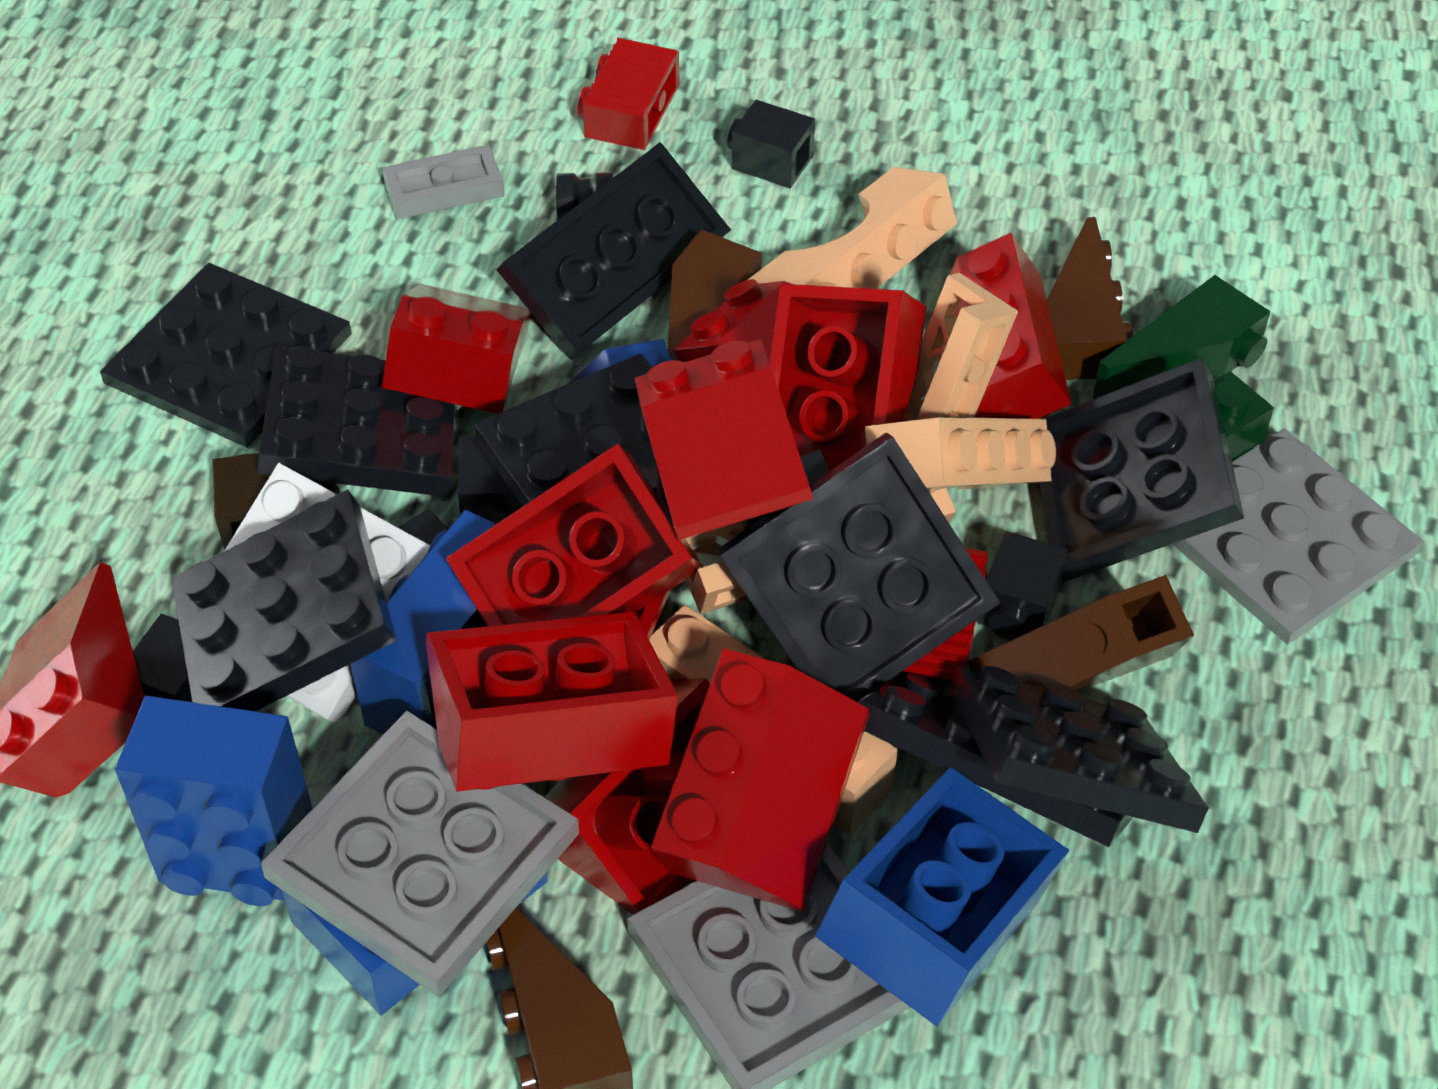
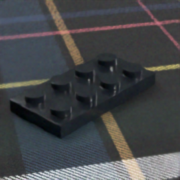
(610, 250)
(929, 725)

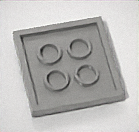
(1303, 540)
(413, 861)
(759, 979)

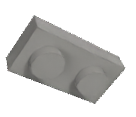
(443, 181)

